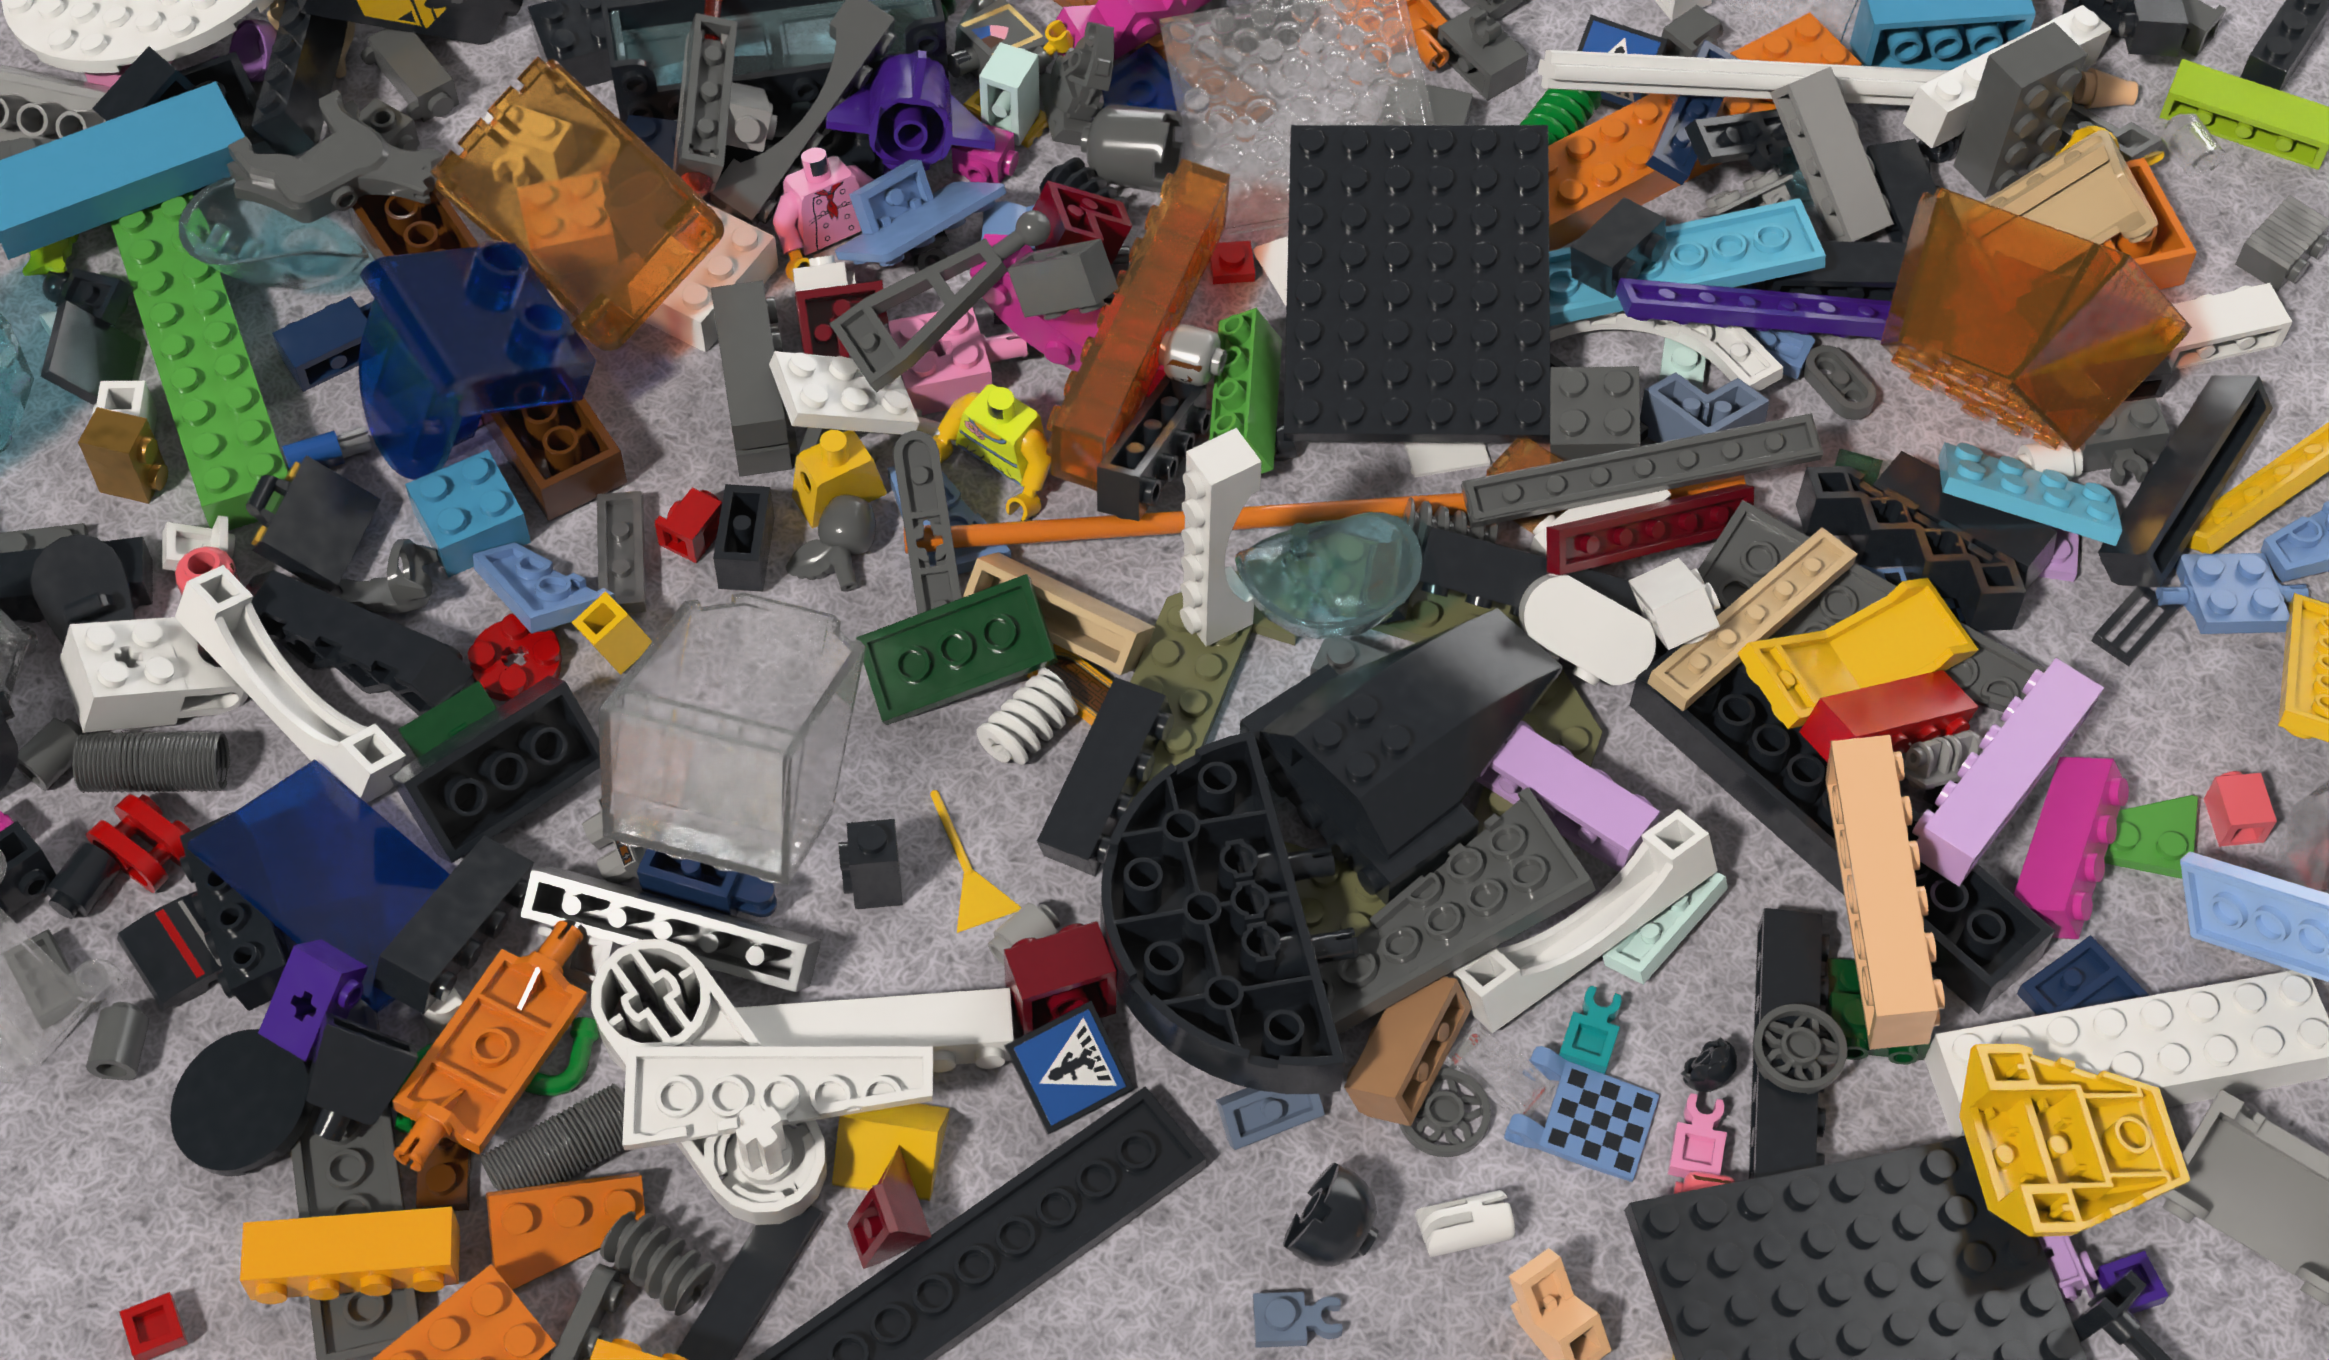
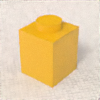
(612, 632)

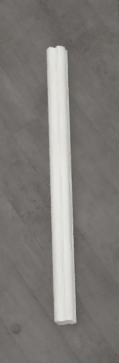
(1721, 76)

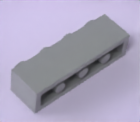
(1832, 157)

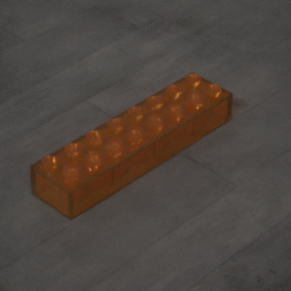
(1147, 304)

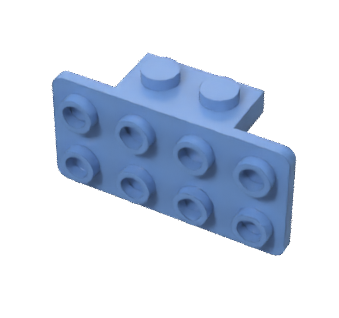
(904, 214)

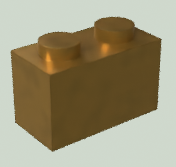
(123, 455)

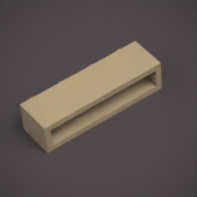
(1071, 616)

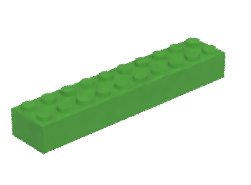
(200, 363)

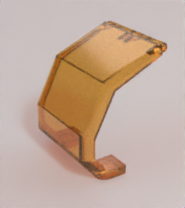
(581, 201)

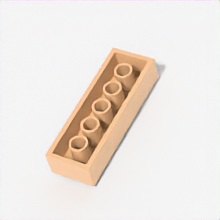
(1882, 893)

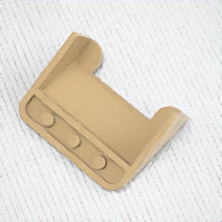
(2083, 193)

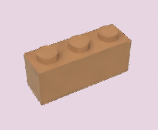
(1407, 1052)

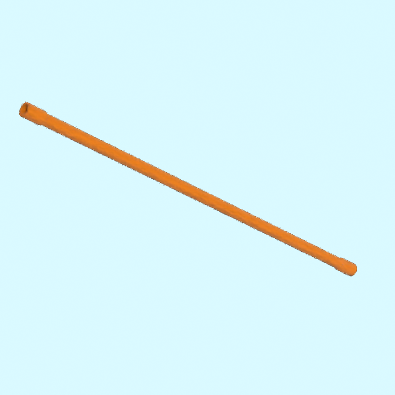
(1174, 521)

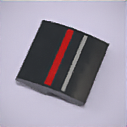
(171, 952)

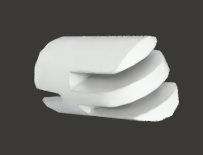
(1466, 1223)

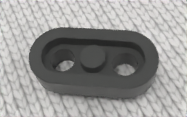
(1843, 382)

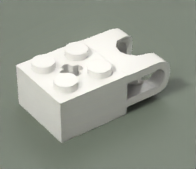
(142, 675)

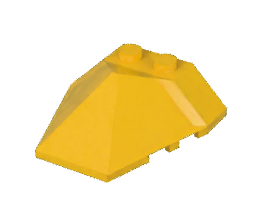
(2062, 1142)

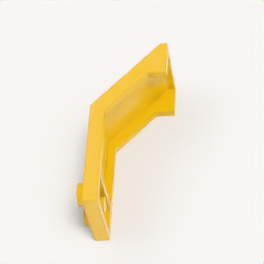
(1885, 642)

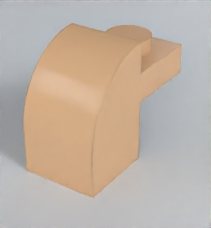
(1552, 1313)

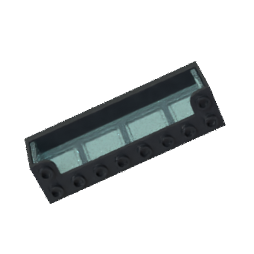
(777, 46)

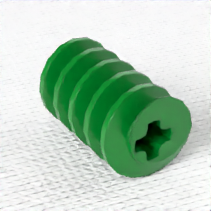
(1563, 111)

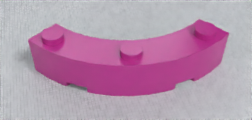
(1056, 338)

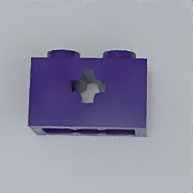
(312, 982)

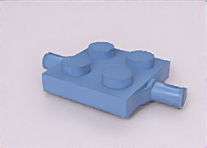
(2231, 593)

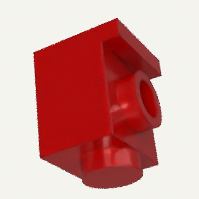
(690, 524)

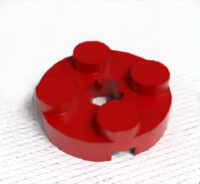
(507, 637)

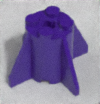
(910, 113)

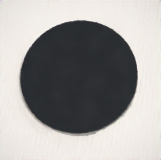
(240, 1104)

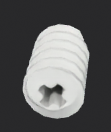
(1027, 717)

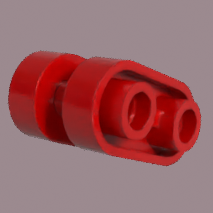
(145, 819)

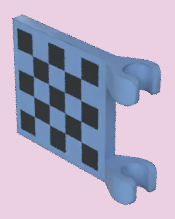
(1590, 1118)

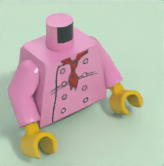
(817, 206)

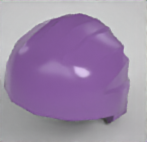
(253, 46)

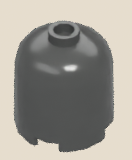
(1133, 145)

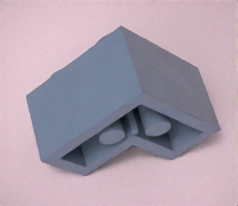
(1681, 410)

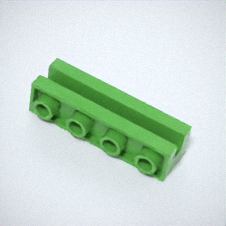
(1249, 384)

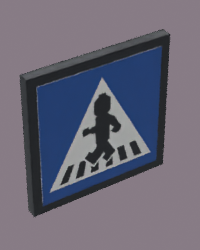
(1612, 37)
(1069, 1067)

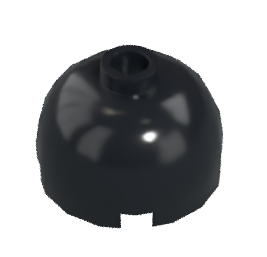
(1334, 1220)

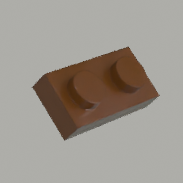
(445, 1178)

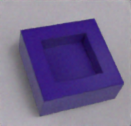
(2152, 1295)

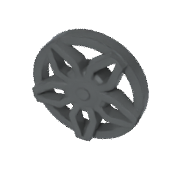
(1799, 1048)
(1446, 1113)

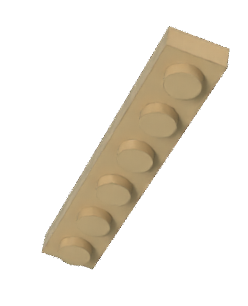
(1753, 618)

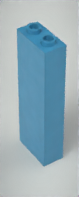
(115, 169)

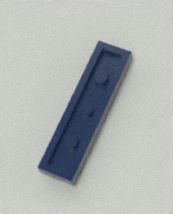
(1673, 150)

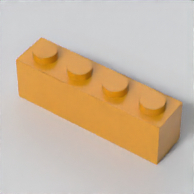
(350, 1254)

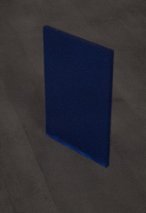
(323, 867)

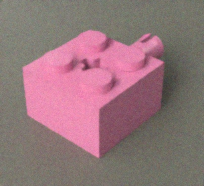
(955, 363)

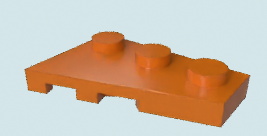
(556, 1222)

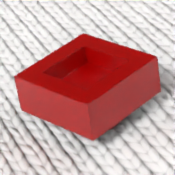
(1232, 263)
(153, 1327)

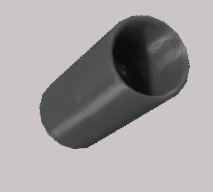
(163, 759)
(550, 1151)

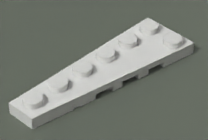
(700, 1090)

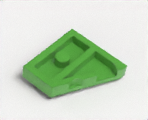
(2155, 836)

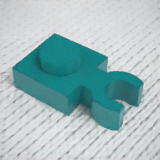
(1591, 1035)

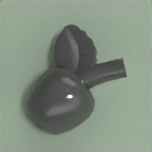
(843, 530)

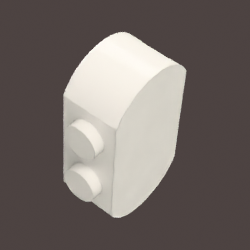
(1587, 630)

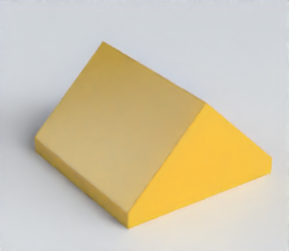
(871, 1138)

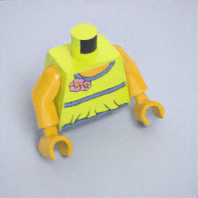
(1004, 437)

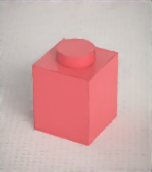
(2240, 809)

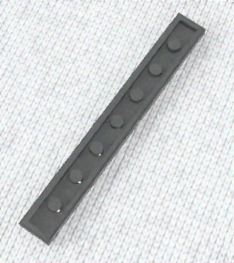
(1641, 470)

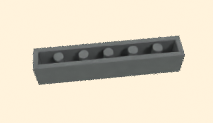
(713, 937)

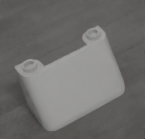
(2259, 1190)

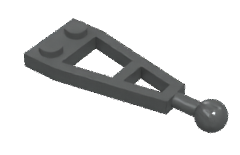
(874, 346)

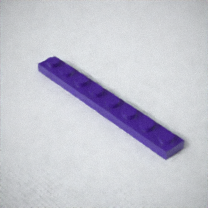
(1752, 308)

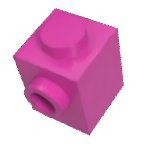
(986, 164)

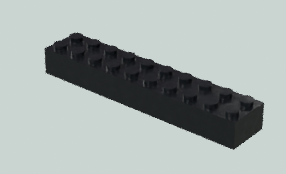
(1731, 734)

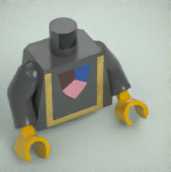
(994, 22)

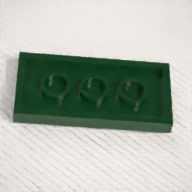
(957, 649)

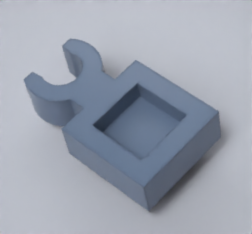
(1284, 1319)

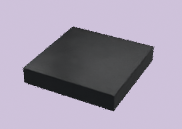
(87, 352)

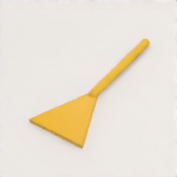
(979, 898)

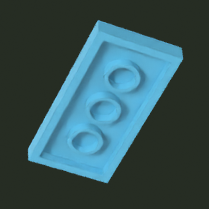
(2029, 493)

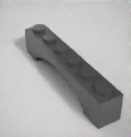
(751, 187)

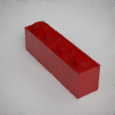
(1905, 709)

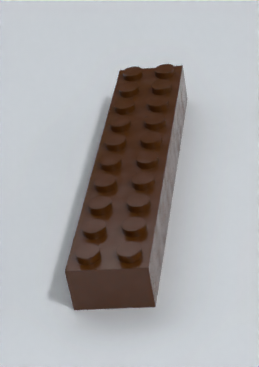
(554, 448)

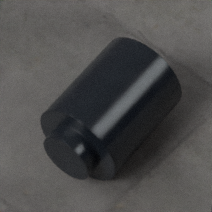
(82, 881)

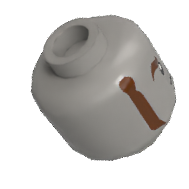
(1191, 354)

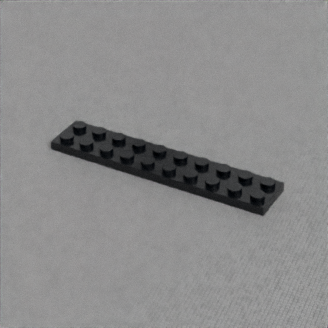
(1006, 1242)

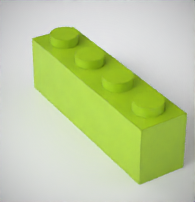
(2250, 113)

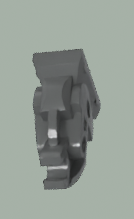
(1076, 84)

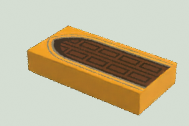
(1083, 681)

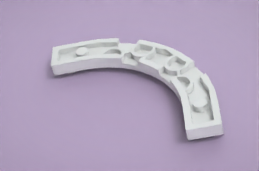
(1729, 348)

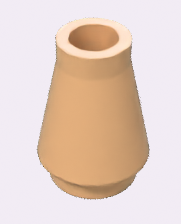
(2104, 90)

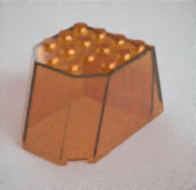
(2024, 320)

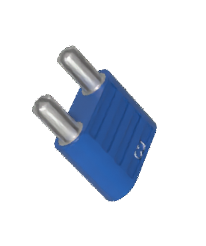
(327, 447)

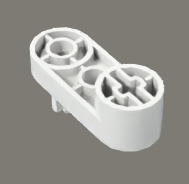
(763, 1156)

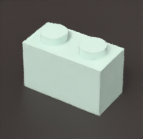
(1010, 90)

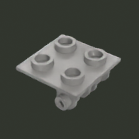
(1758, 191)
(1939, 759)

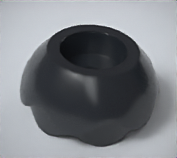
(1711, 1067)

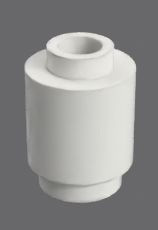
(2041, 458)

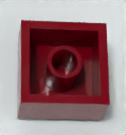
(1060, 974)

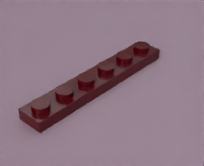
(1642, 529)

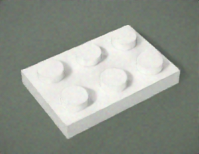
(836, 395)

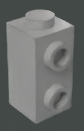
(750, 118)

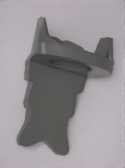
(399, 590)

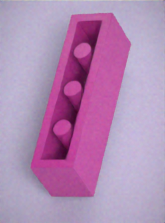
(2072, 842)

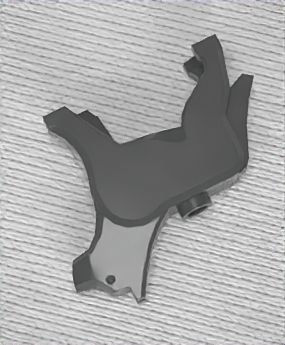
(334, 171)

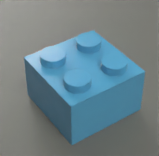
(467, 511)

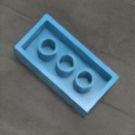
(1935, 31)

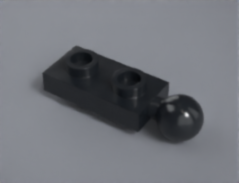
(92, 292)

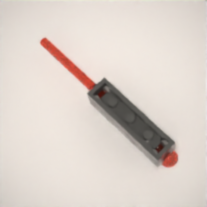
(705, 99)

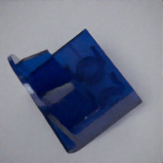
(456, 342)

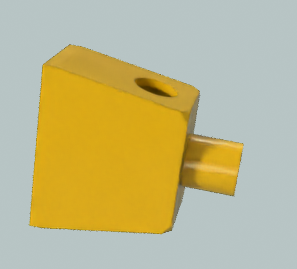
(834, 469)

